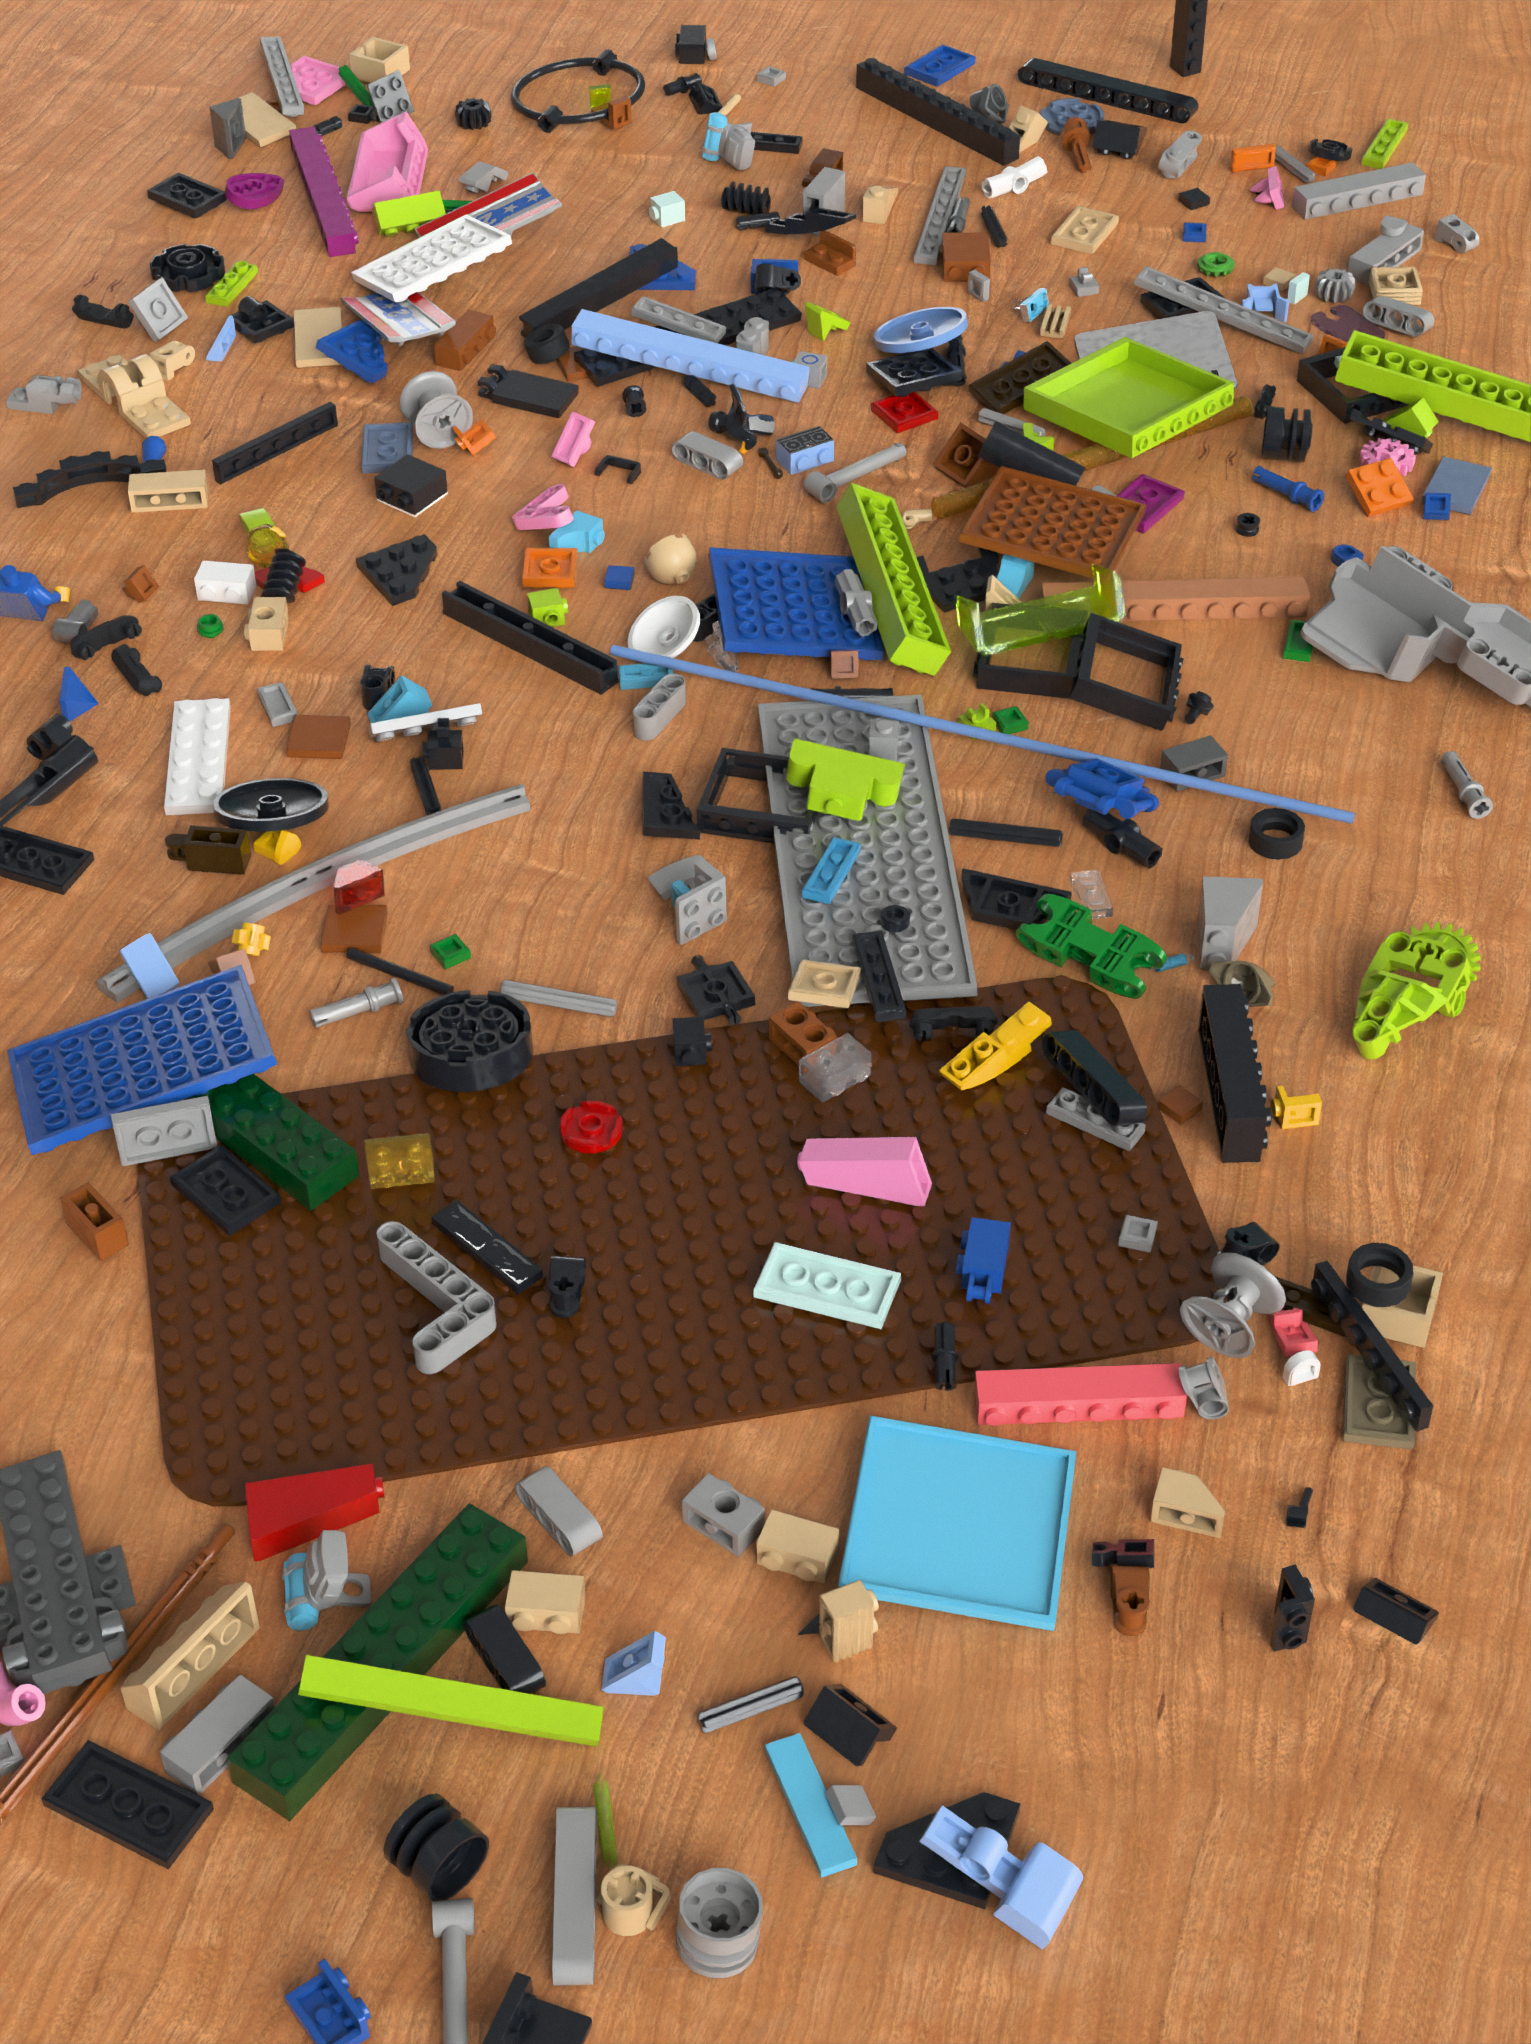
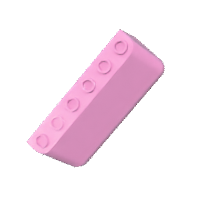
(387, 163)

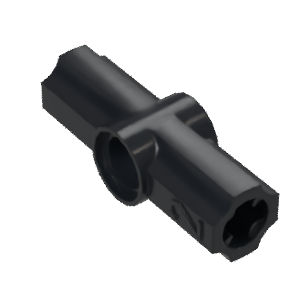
(1123, 837)

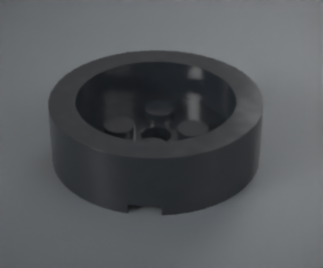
(469, 1041)

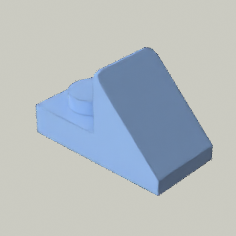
(636, 1667)

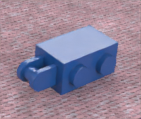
(984, 1258)

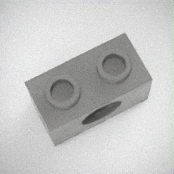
(723, 1514)

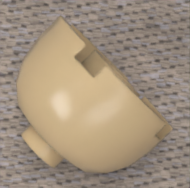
(671, 560)

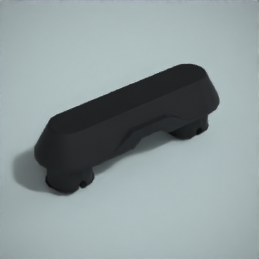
(116, 317)
(106, 633)
(137, 675)
(939, 1018)

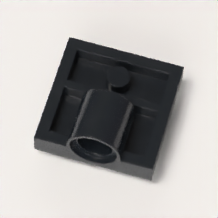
(260, 320)

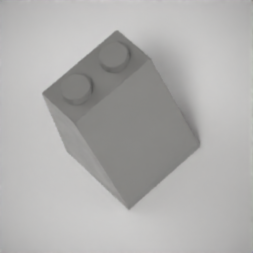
(1227, 917)

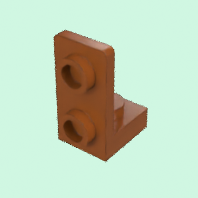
(618, 110)

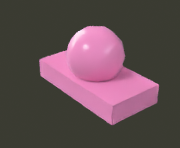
(574, 439)

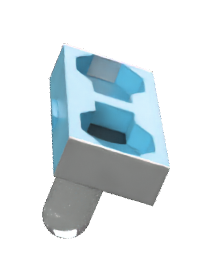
(1033, 305)

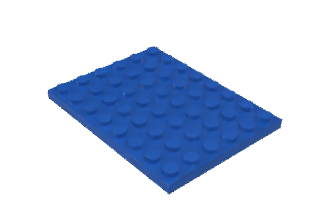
(139, 1058)

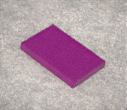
(1156, 495)

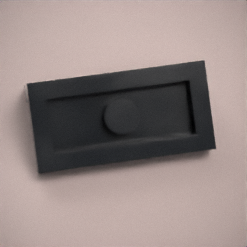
(847, 1723)

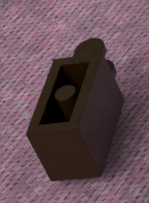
(211, 849)

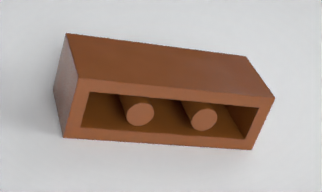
(464, 340)

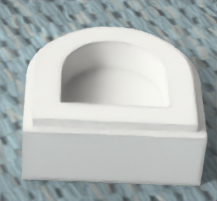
(1301, 1368)

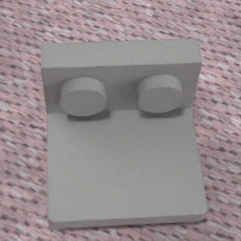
(703, 906)

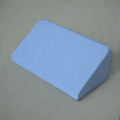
(223, 341)
(149, 966)

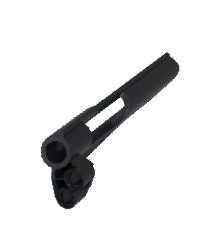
(63, 763)

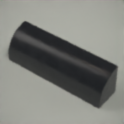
(1018, 452)

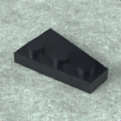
(1381, 428)
(664, 810)

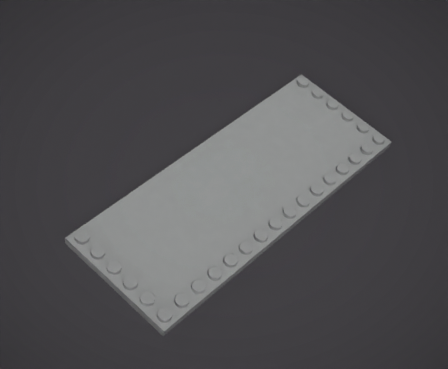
(900, 860)

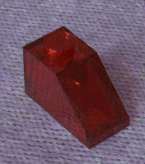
(357, 885)

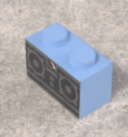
(804, 450)

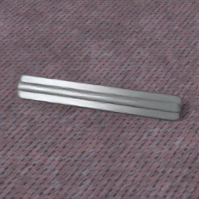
(560, 998)

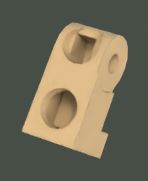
(172, 357)

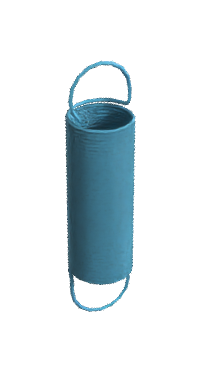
(1173, 962)

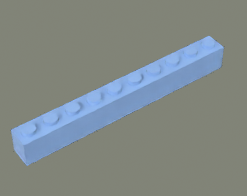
(690, 355)

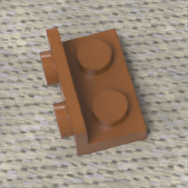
(832, 254)

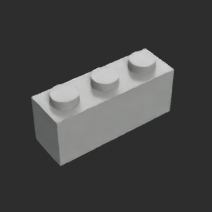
(202, 1747)

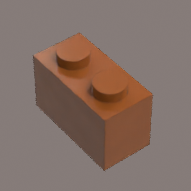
(94, 1221)

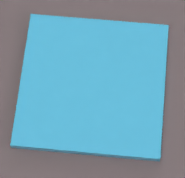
(960, 1522)

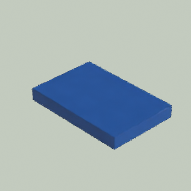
(939, 65)

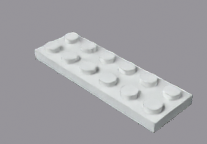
(197, 755)

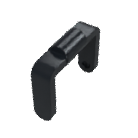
(621, 463)

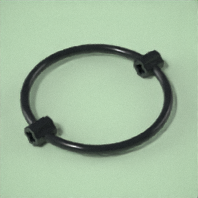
(553, 116)

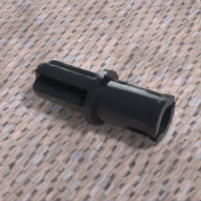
(682, 84)
(945, 1356)

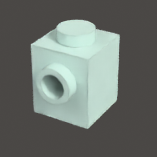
(667, 209)

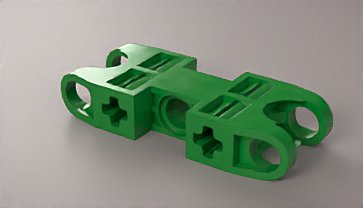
(1106, 954)

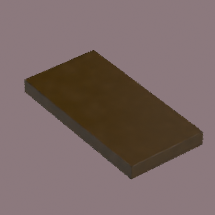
(1005, 386)

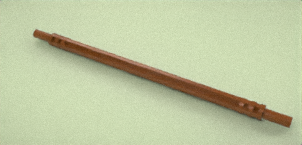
(101, 1685)

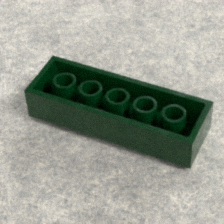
(281, 1140)

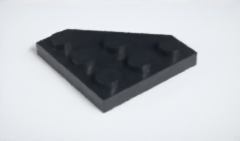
(399, 568)
(914, 1864)

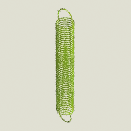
(612, 1829)

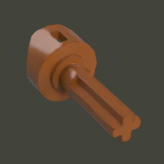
(1075, 140)

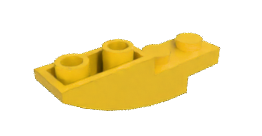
(999, 1051)

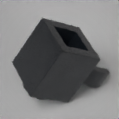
(444, 747)

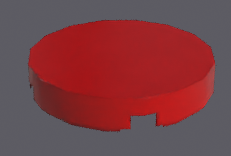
(591, 1127)

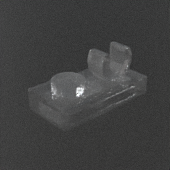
(715, 648)

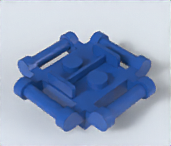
(1103, 787)

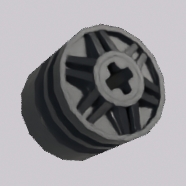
(1286, 434)
(436, 1847)

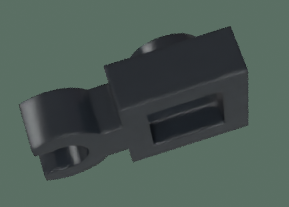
(1125, 1553)

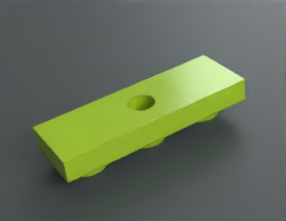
(231, 284)

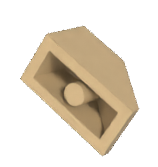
(1186, 1504)

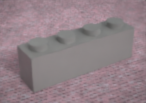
(1385, 252)

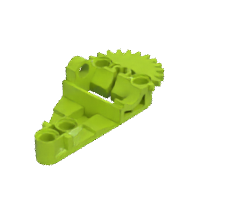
(1408, 1000)

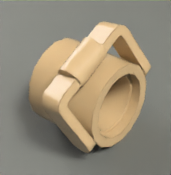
(628, 1900)

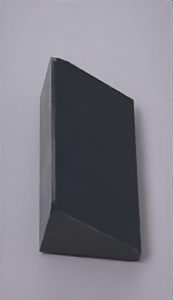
(704, 99)
(1395, 1610)

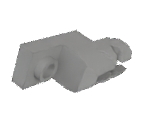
(45, 394)

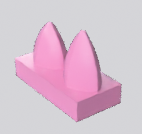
(1270, 189)

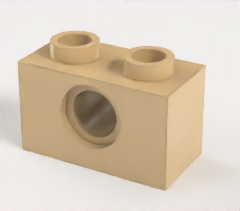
(267, 624)

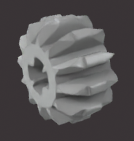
(1335, 285)

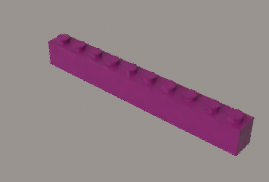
(323, 192)

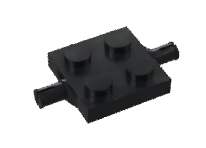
(716, 990)

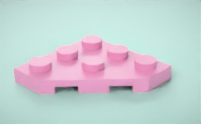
(316, 79)

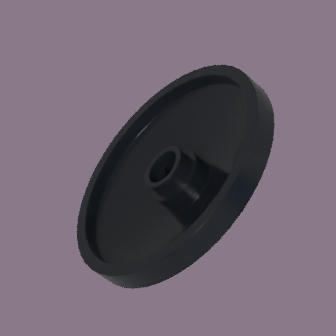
(270, 804)

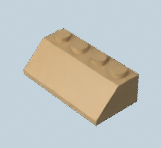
(192, 1655)

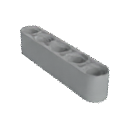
(574, 1896)

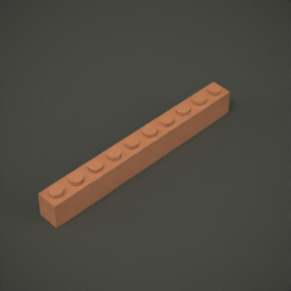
(1205, 598)

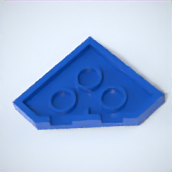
(677, 279)
(357, 350)

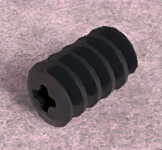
(746, 200)
(284, 575)

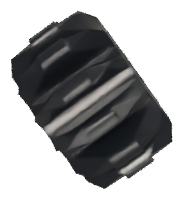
(473, 113)

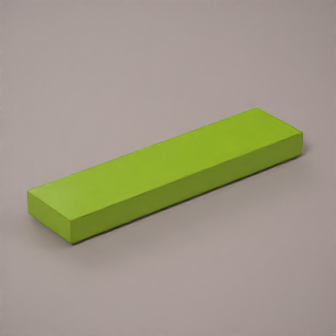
(1385, 144)

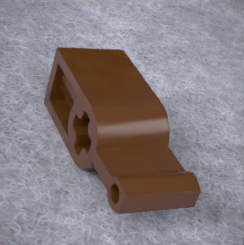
(826, 158)

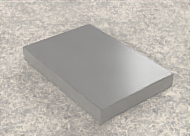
(164, 1131)

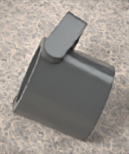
(990, 102)

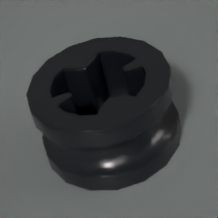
(1248, 524)

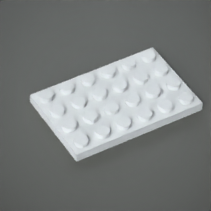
(431, 258)

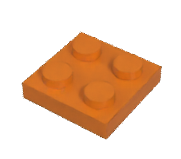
(1379, 487)
(550, 567)

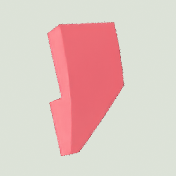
(1291, 1332)

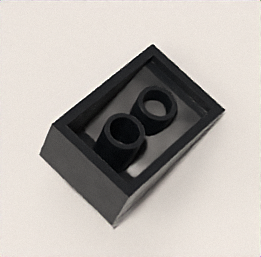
(1118, 137)

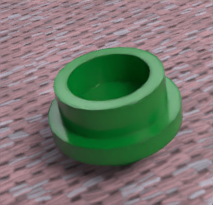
(210, 626)

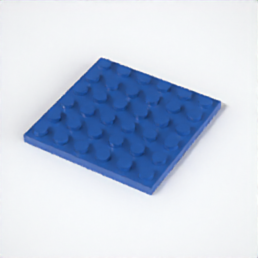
(785, 604)

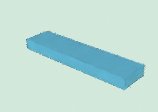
(810, 1806)

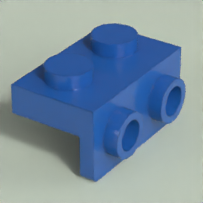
(328, 2009)

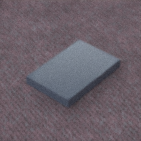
(385, 445)
(1460, 479)

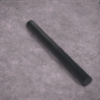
(399, 971)

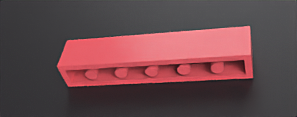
(1079, 1394)

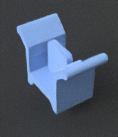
(1266, 299)

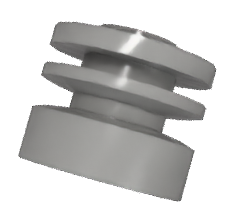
(719, 1922)

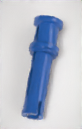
(1297, 492)

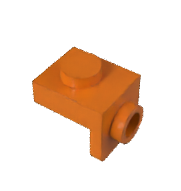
(474, 438)

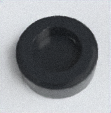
(895, 918)

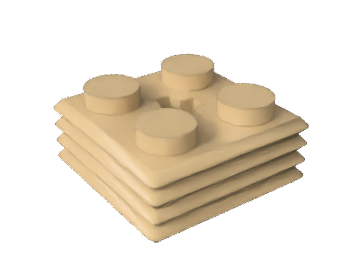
(1396, 283)

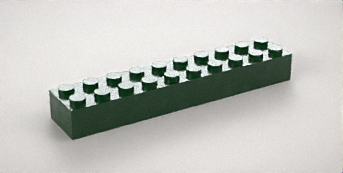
(402, 1631)

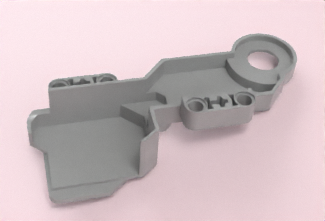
(1405, 615)

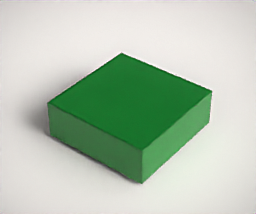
(1010, 720)
(450, 951)

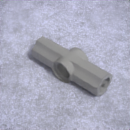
(856, 602)

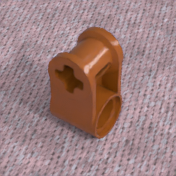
(1130, 1598)

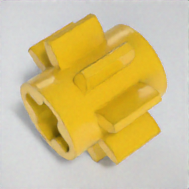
(251, 938)

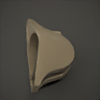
(1254, 981)

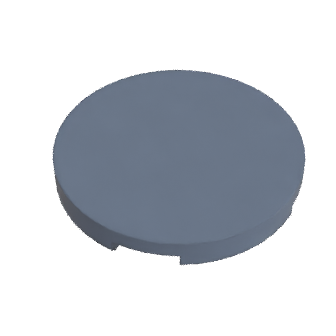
(1063, 109)

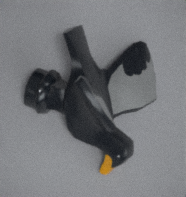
(740, 424)

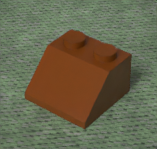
(961, 459)

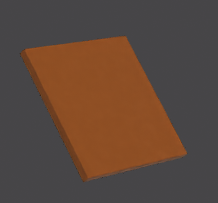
(1052, 522)

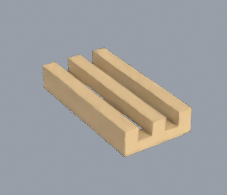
(1056, 313)

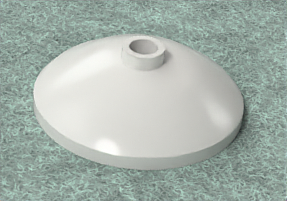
(665, 627)

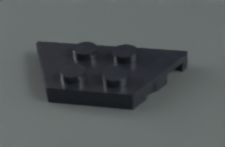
(1005, 900)

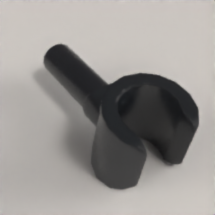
(1298, 1514)

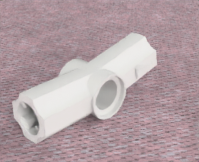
(1014, 178)

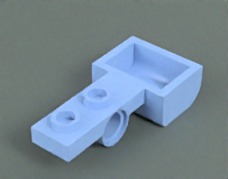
(1031, 1890)

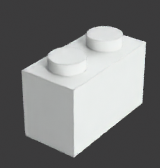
(225, 582)

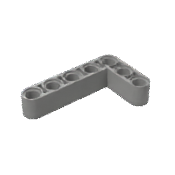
(466, 1305)

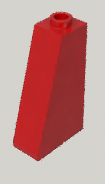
(301, 1506)

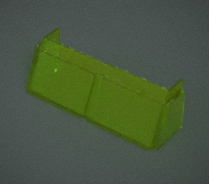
(1041, 618)

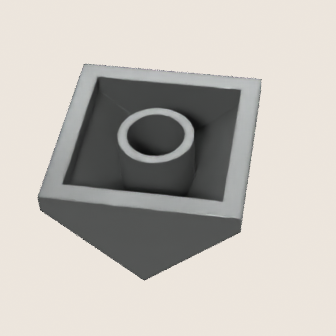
(228, 126)

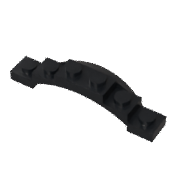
(81, 471)

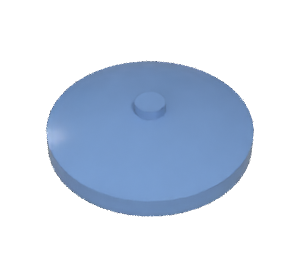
(921, 330)

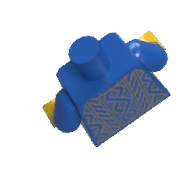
(24, 595)

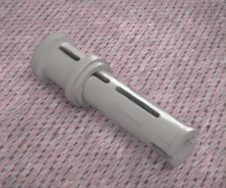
(1470, 791)
(370, 999)

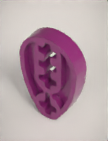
(253, 189)

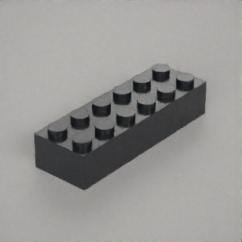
(1233, 1074)

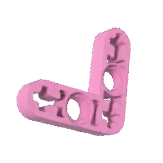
(545, 511)

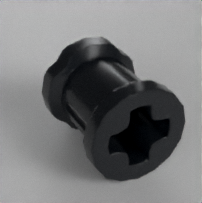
(633, 397)

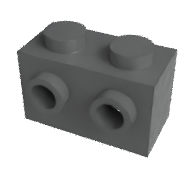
(1196, 758)

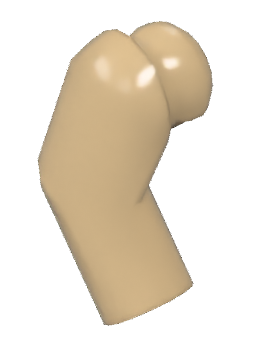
(913, 517)

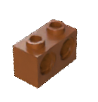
(798, 1031)

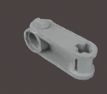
(1180, 155)

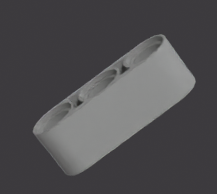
(1408, 313)
(707, 455)
(659, 707)
(558, 1511)

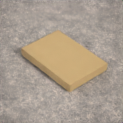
(1084, 230)

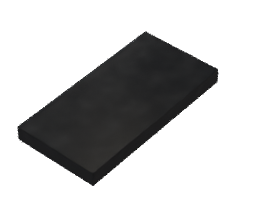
(41, 861)
(128, 1804)

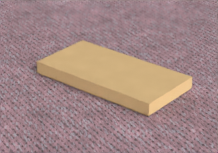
(263, 122)
(311, 326)

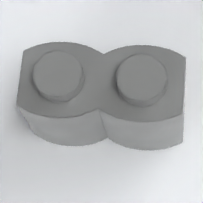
(754, 336)

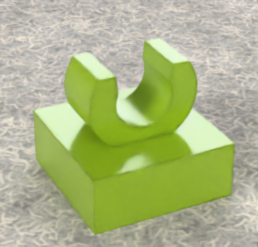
(978, 718)

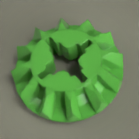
(1224, 263)

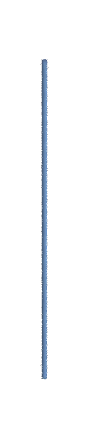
(983, 734)

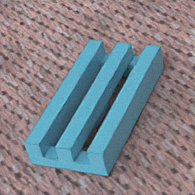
(641, 675)

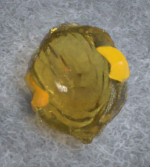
(263, 542)

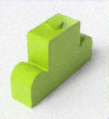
(842, 778)

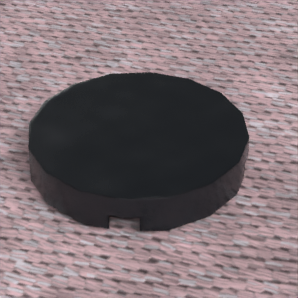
(1330, 150)

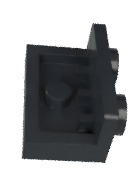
(1292, 1610)

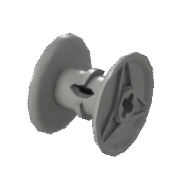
(435, 408)
(1247, 1290)

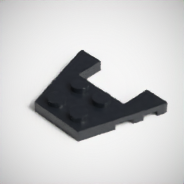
(963, 579)

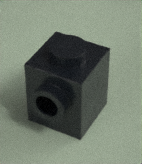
(690, 1041)

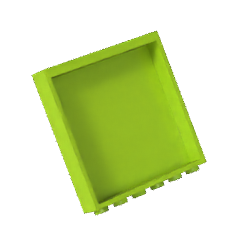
(1128, 396)

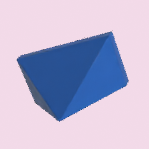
(74, 696)

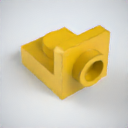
(1296, 1110)

